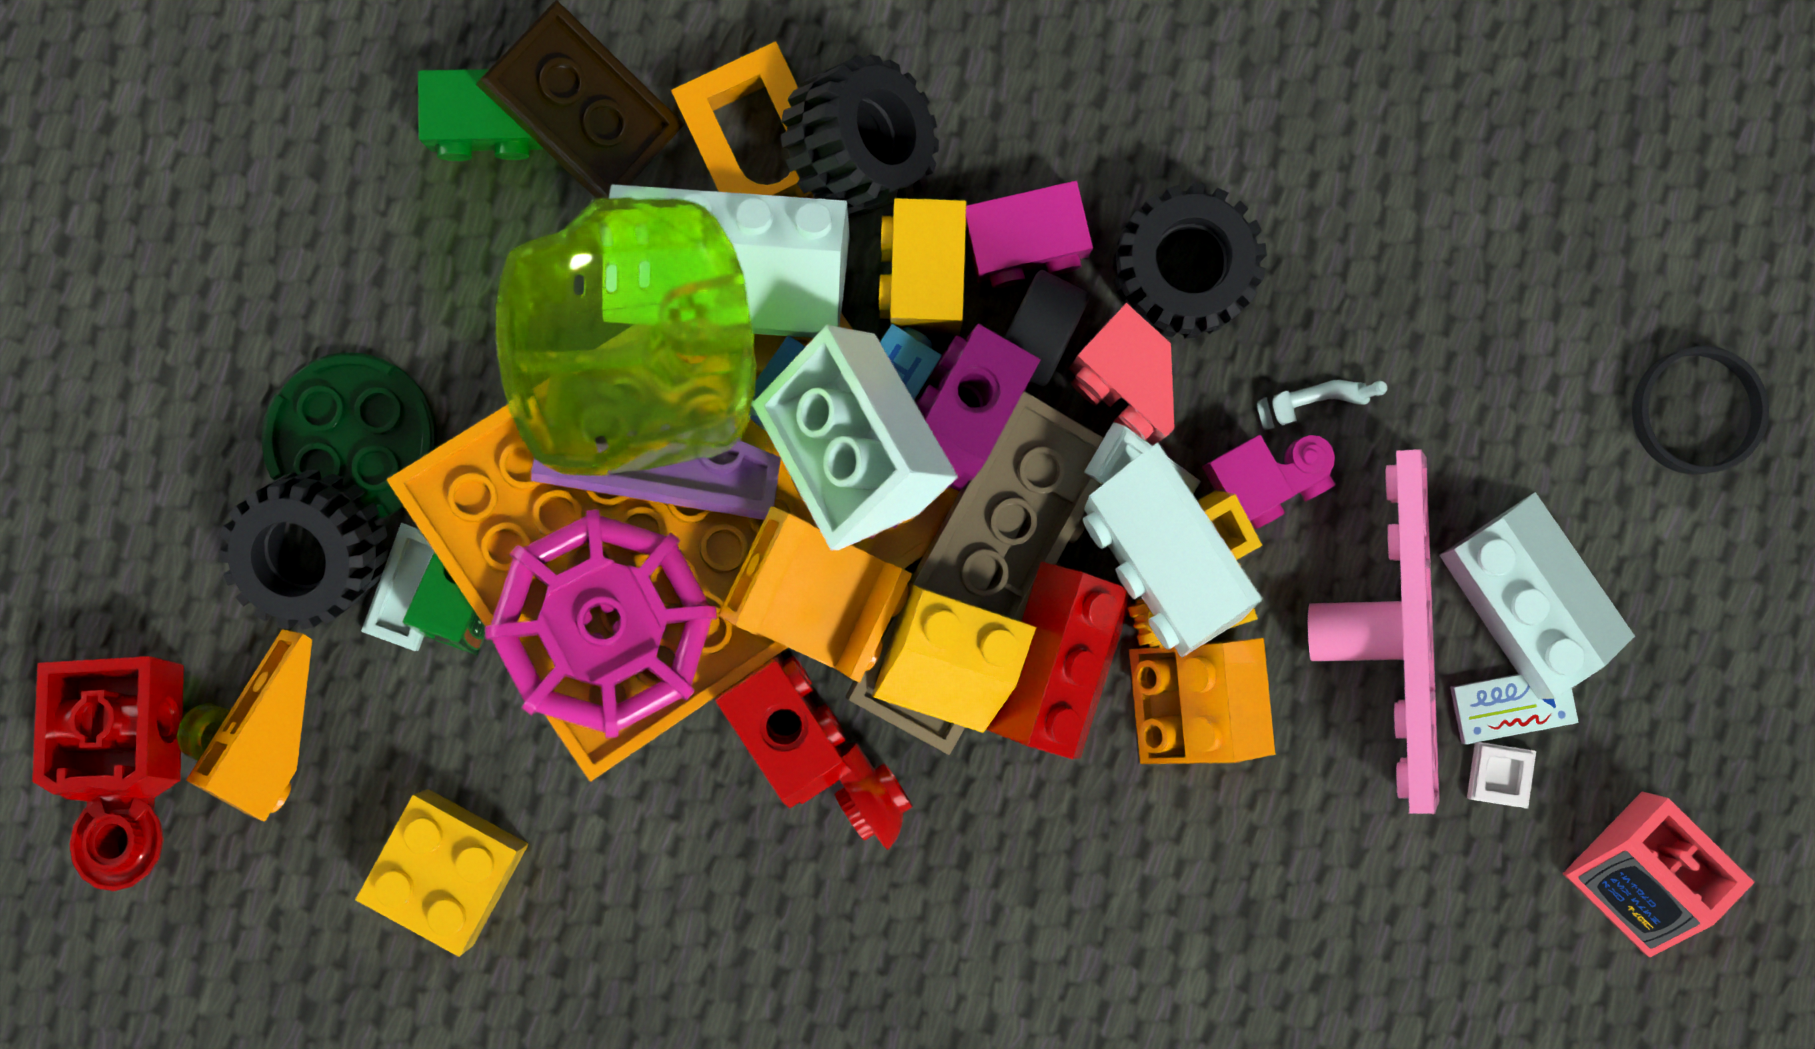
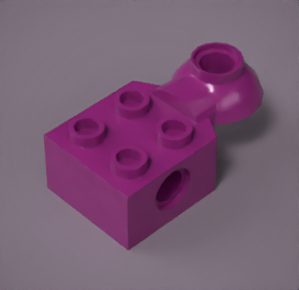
(990, 380)

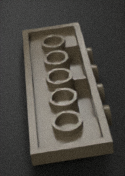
(997, 534)

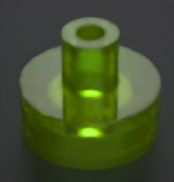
(199, 728)

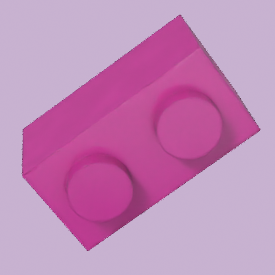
(1028, 234)

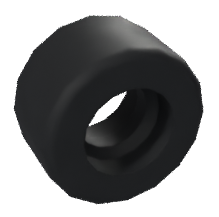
(1047, 321)

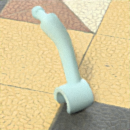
(1336, 389)

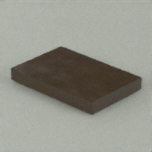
(580, 102)

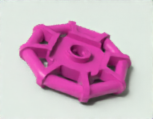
(591, 656)

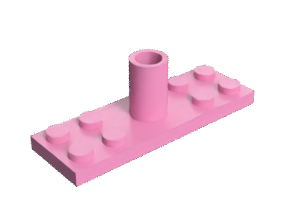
(1397, 632)

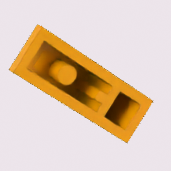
(260, 737)

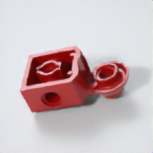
(110, 741)
(810, 755)

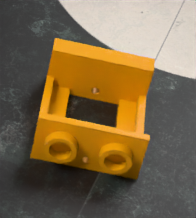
(725, 85)

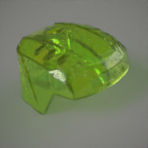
(610, 358)

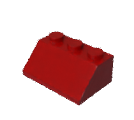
(1067, 660)

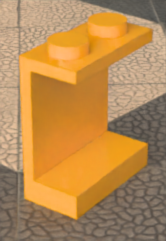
(816, 597)

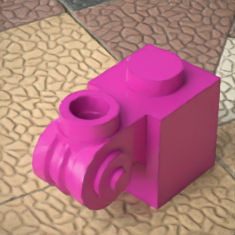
(1264, 483)

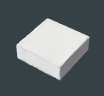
(1501, 774)

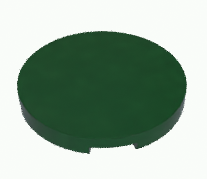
(349, 420)

